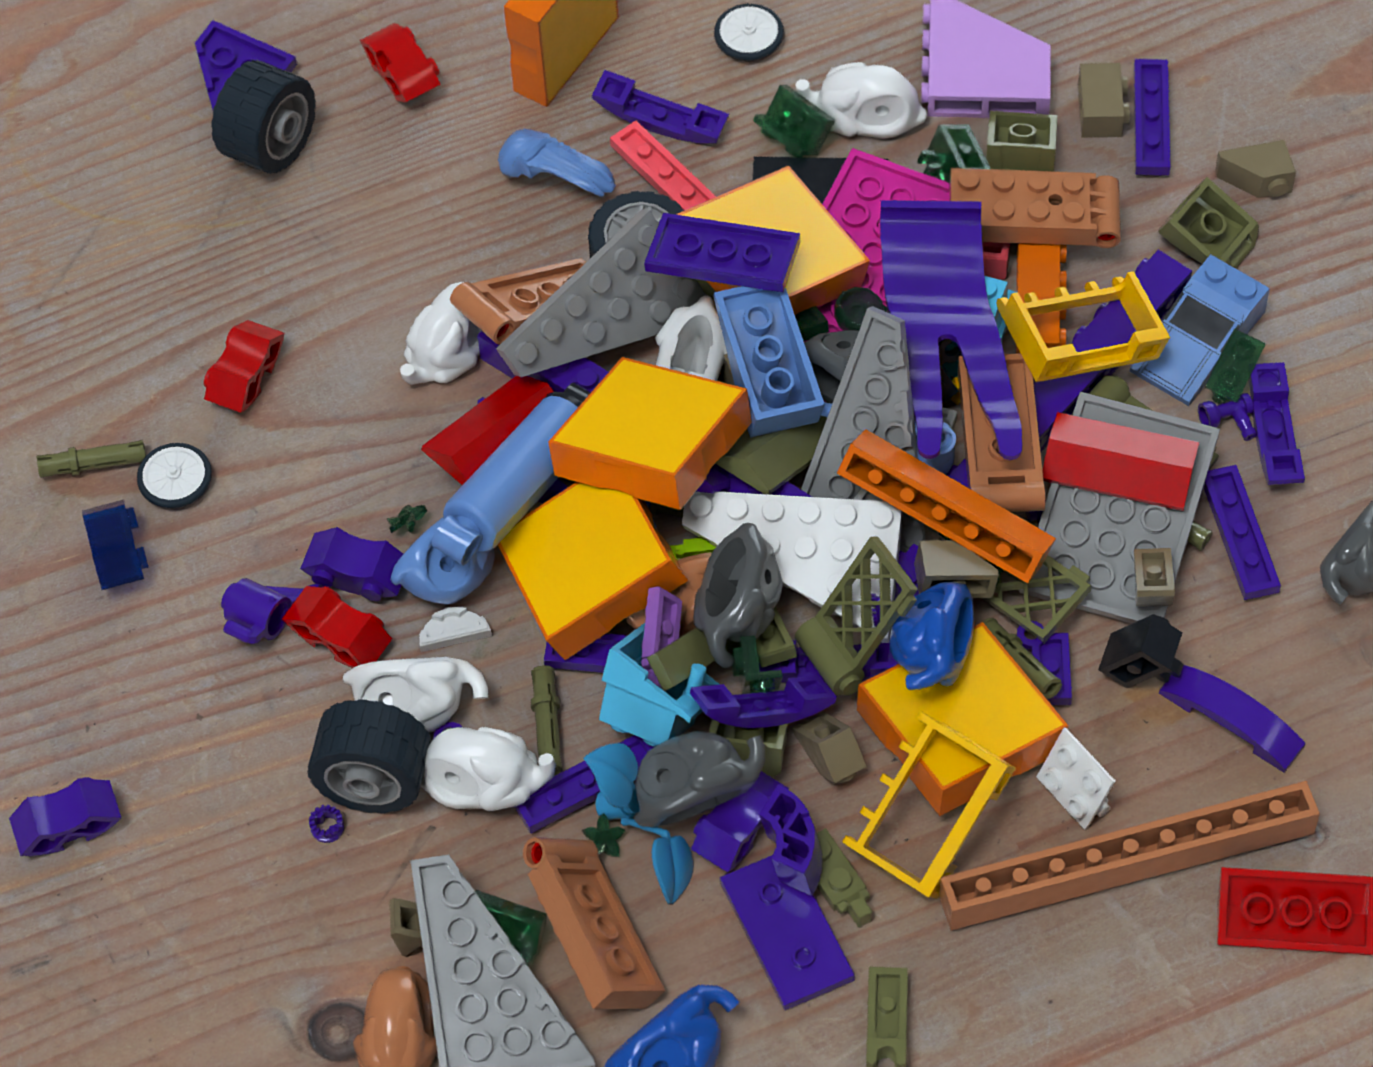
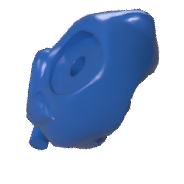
(934, 636)
(679, 1034)

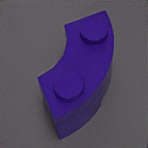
(352, 564)
(73, 812)
(730, 828)
(798, 849)

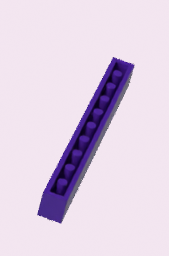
(1163, 282)

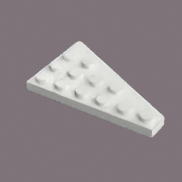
(809, 535)

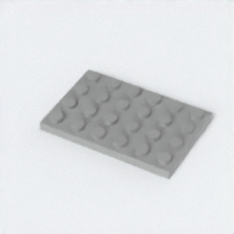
(1103, 530)

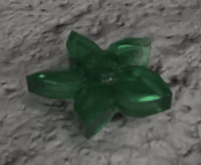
(407, 516)
(604, 837)

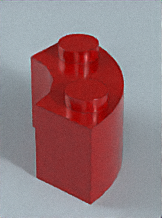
(401, 62)
(238, 372)
(325, 619)

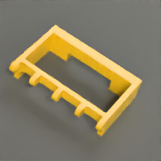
(1064, 360)
(989, 788)

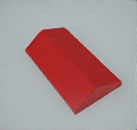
(480, 431)
(1120, 461)
(1295, 910)

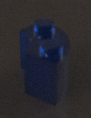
(114, 544)

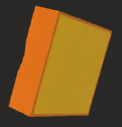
(552, 41)
(781, 201)
(650, 432)
(588, 563)
(987, 703)

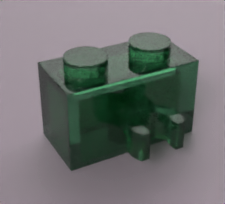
(952, 148)

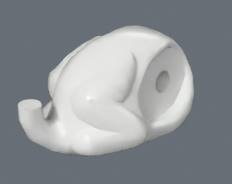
(867, 100)
(693, 340)
(440, 343)
(419, 686)
(483, 769)

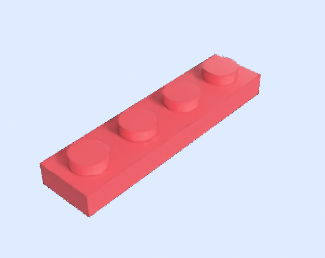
(659, 166)

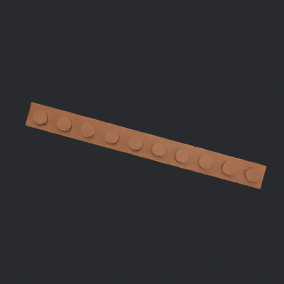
(1128, 855)

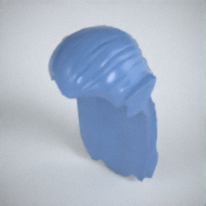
(536, 152)

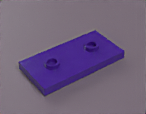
(722, 252)
(786, 934)

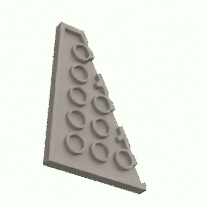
(601, 305)
(870, 397)
(480, 988)

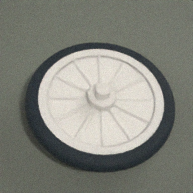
(748, 32)
(174, 475)

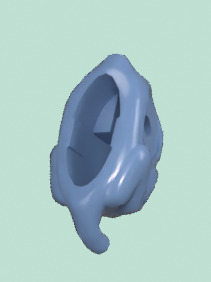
(435, 575)

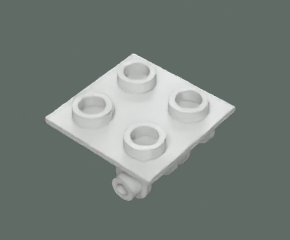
(1076, 779)

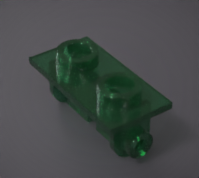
(1234, 367)

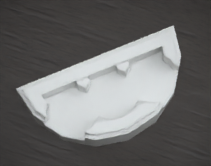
(453, 627)

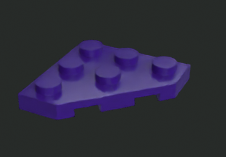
(225, 49)

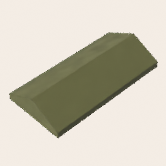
(774, 457)

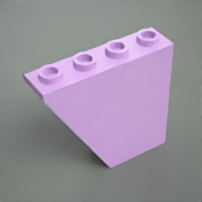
(981, 64)

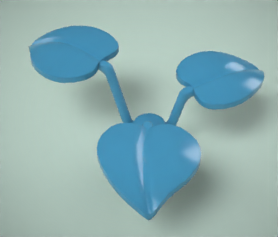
(615, 772)

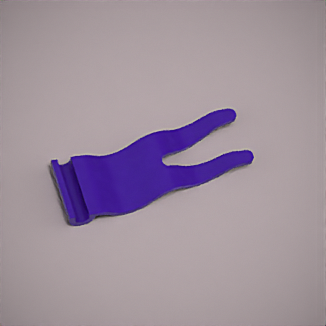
(940, 291)

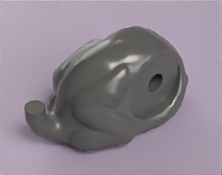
(829, 358)
(1350, 562)
(737, 591)
(693, 776)

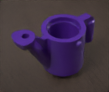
(256, 609)

